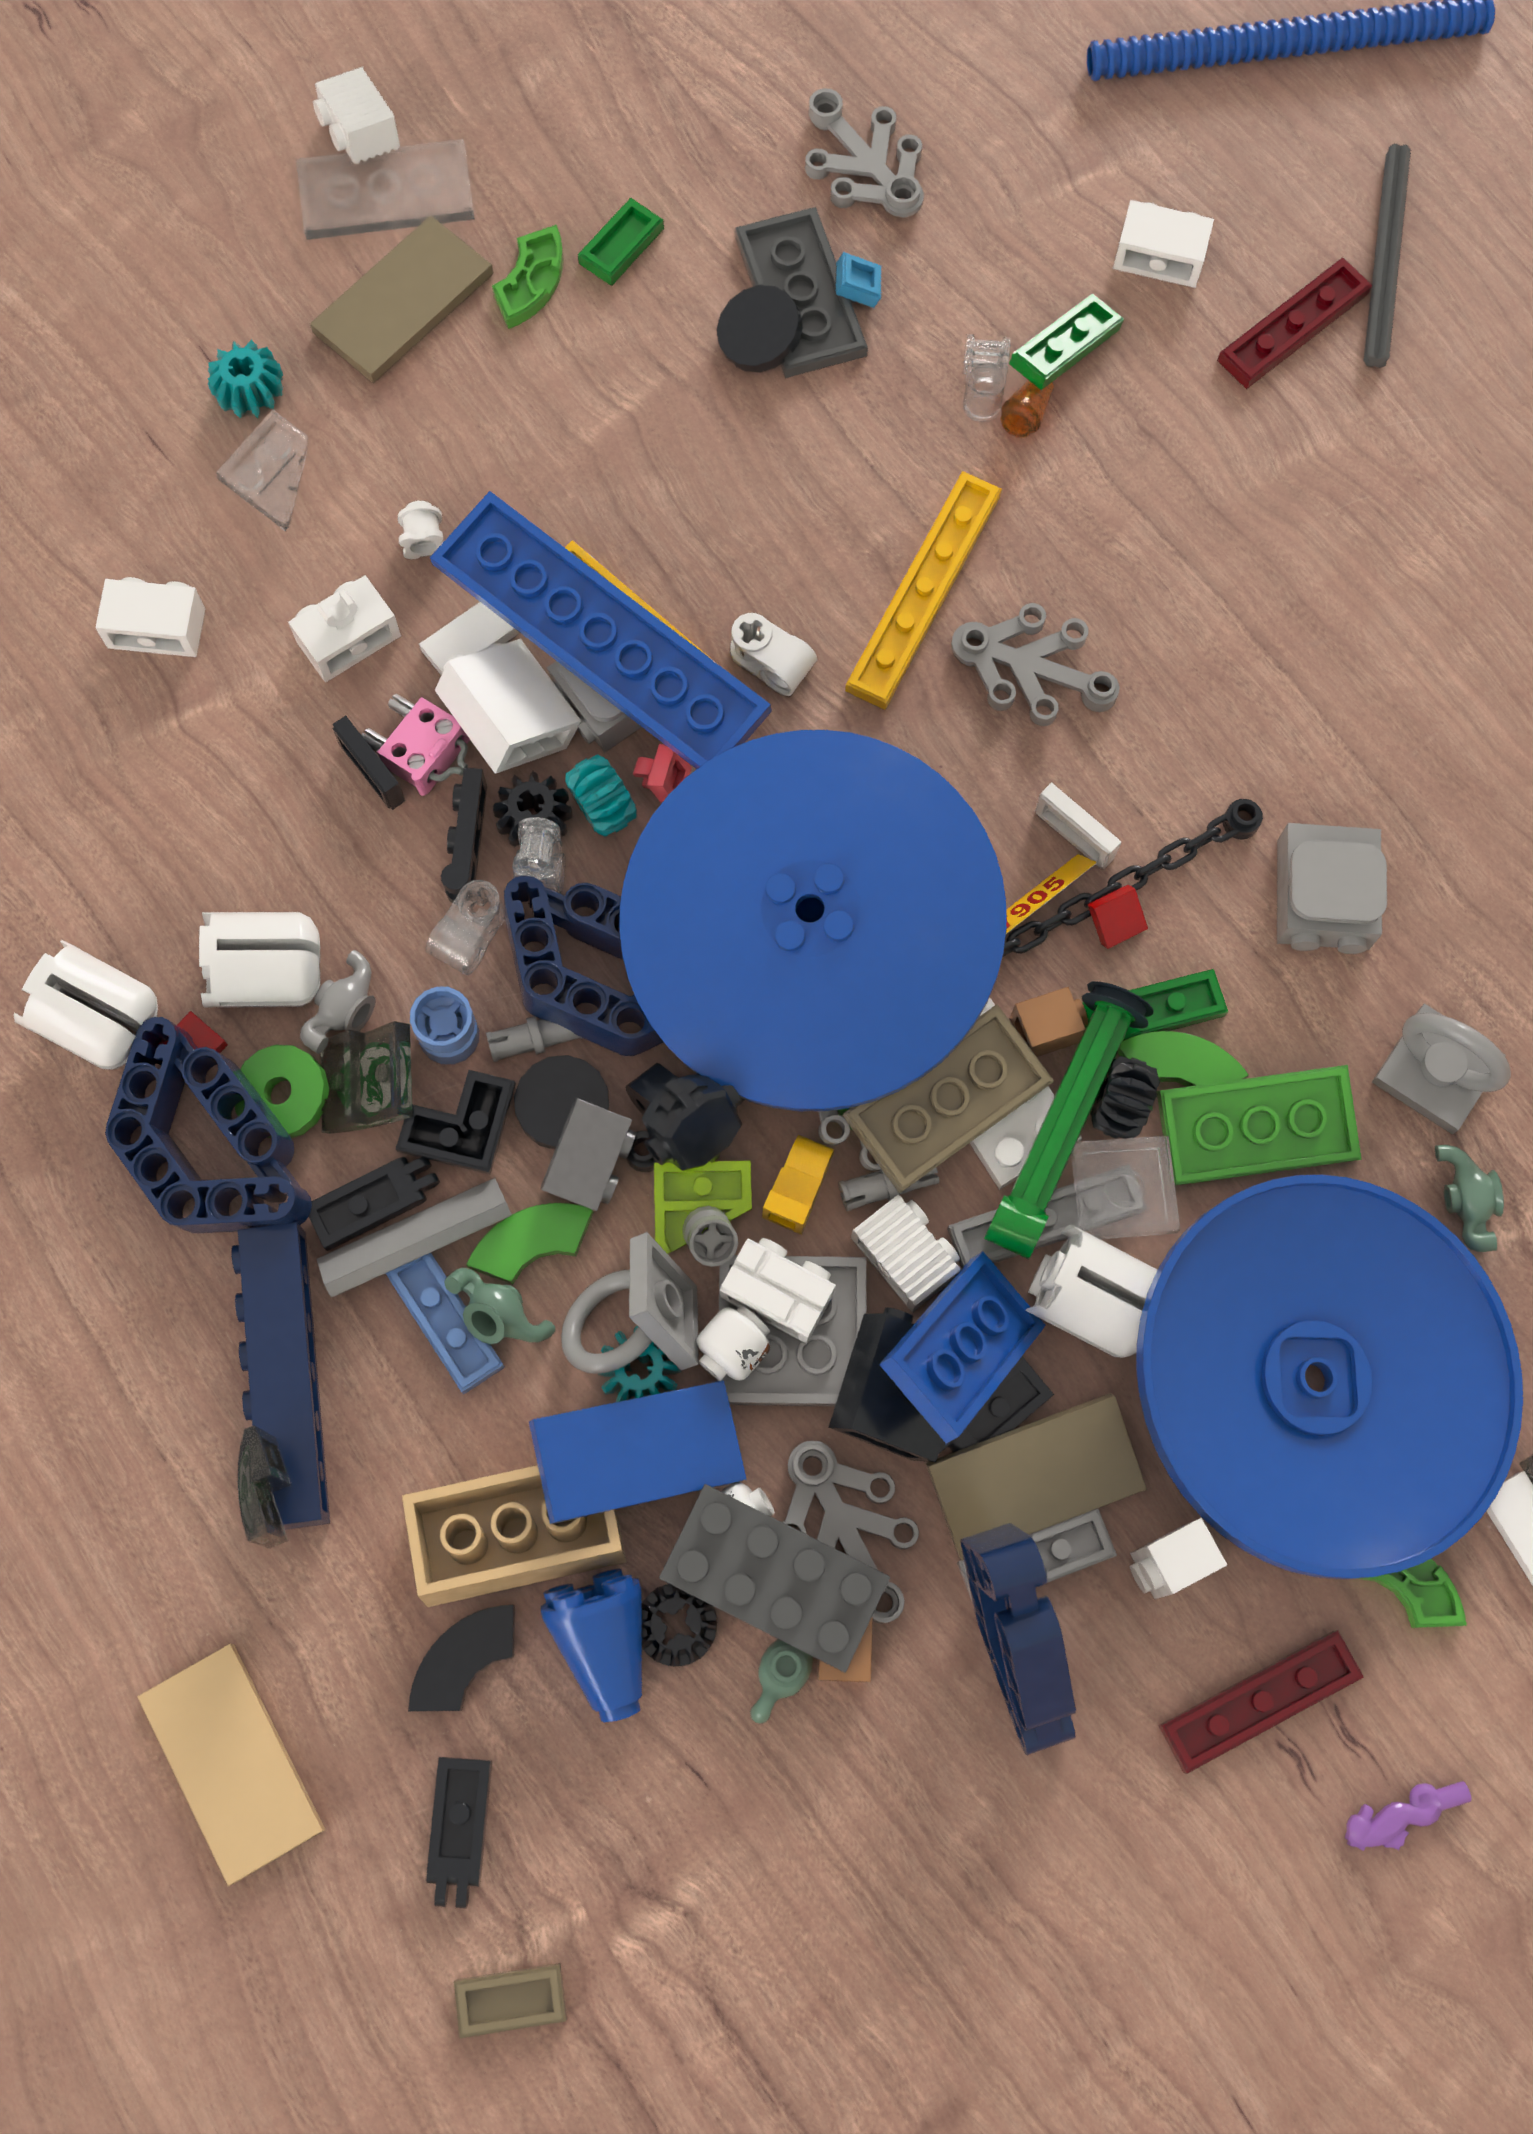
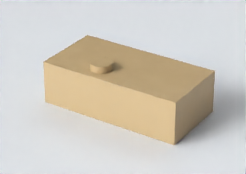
(499, 1537)

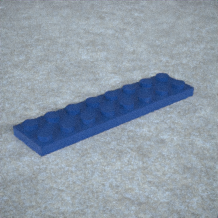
(599, 633)

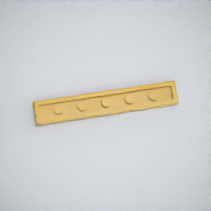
(923, 590)

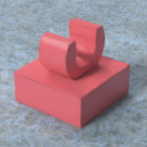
(662, 772)

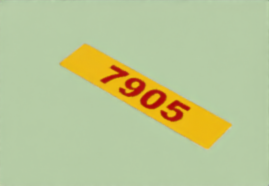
(1047, 890)

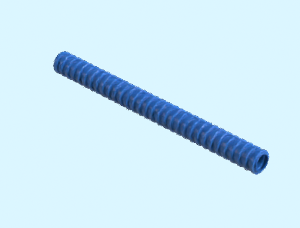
(1287, 37)

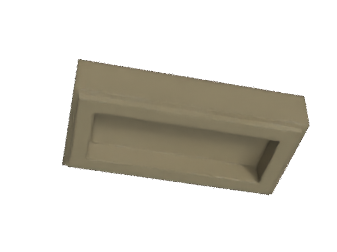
(510, 2000)

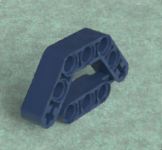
(571, 987)
(181, 1064)
(1021, 1634)

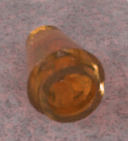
(1026, 408)

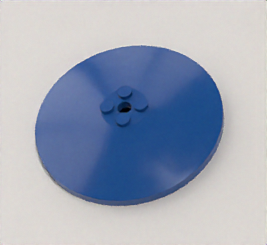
(832, 1004)
(1412, 1359)

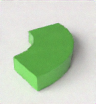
(533, 278)
(1183, 1058)
(529, 1236)
(1426, 1595)

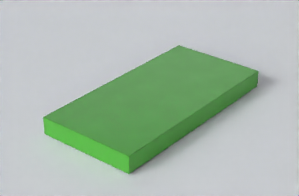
(1260, 1124)

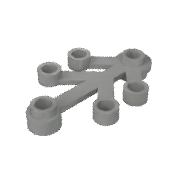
(826, 114)
(1029, 662)
(841, 1518)

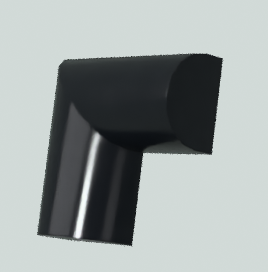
(468, 1137)

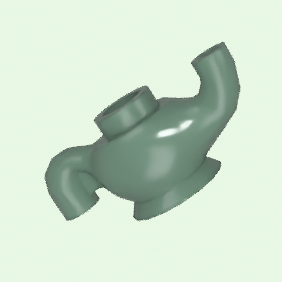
(1473, 1197)
(495, 1310)
(781, 1675)

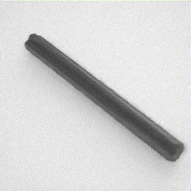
(1387, 256)

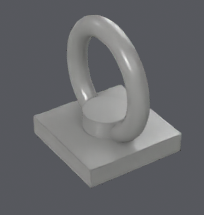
(1442, 1068)
(660, 1304)

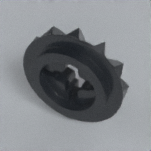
(681, 1649)

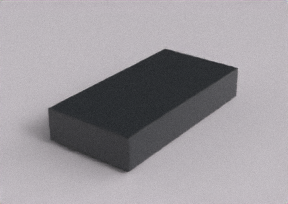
(368, 763)

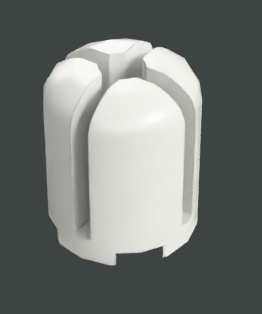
(259, 959)
(63, 1003)
(1093, 1292)

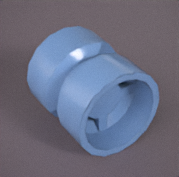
(444, 1025)

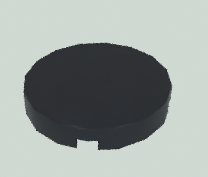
(759, 328)
(548, 1093)

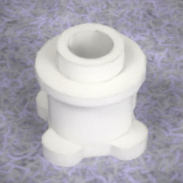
(420, 529)

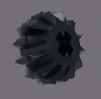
(542, 797)
(1125, 1098)

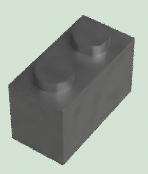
(588, 1154)

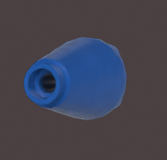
(601, 1639)

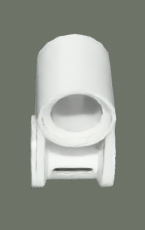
(771, 653)

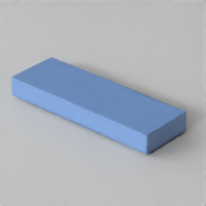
(442, 1322)

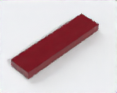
(1294, 323)
(1260, 1701)

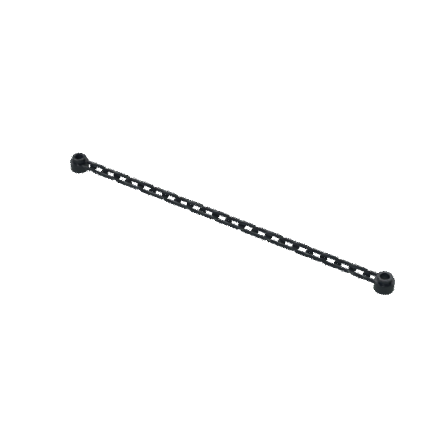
(1233, 826)

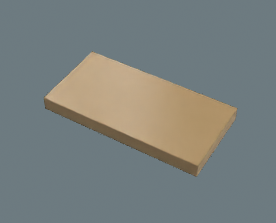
(231, 1764)

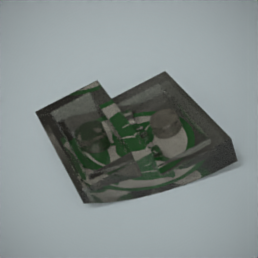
(367, 1078)
(259, 1475)

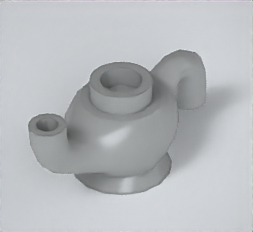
(341, 1005)

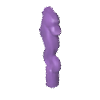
(1389, 1823)

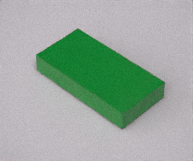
(621, 241)

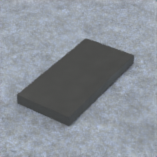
(798, 259)

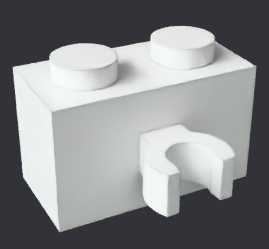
(344, 628)

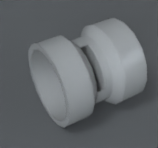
(713, 1245)

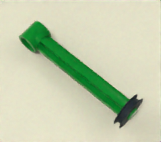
(1022, 1213)

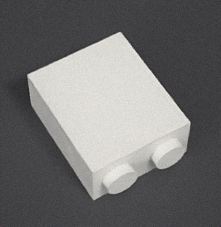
(507, 705)

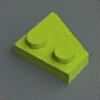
(680, 1192)

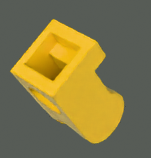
(798, 1185)

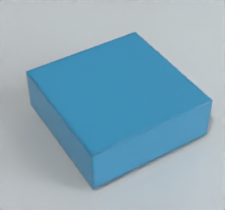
(858, 280)

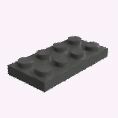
(774, 1578)

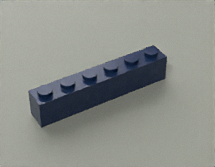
(283, 1363)

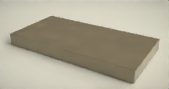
(401, 298)
(952, 1103)
(1039, 1472)

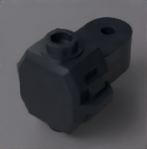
(685, 1116)

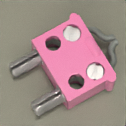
(421, 744)

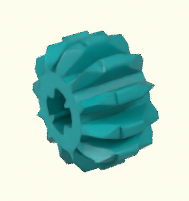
(245, 379)
(601, 795)
(634, 1385)

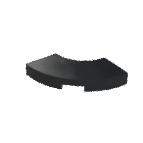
(460, 1656)

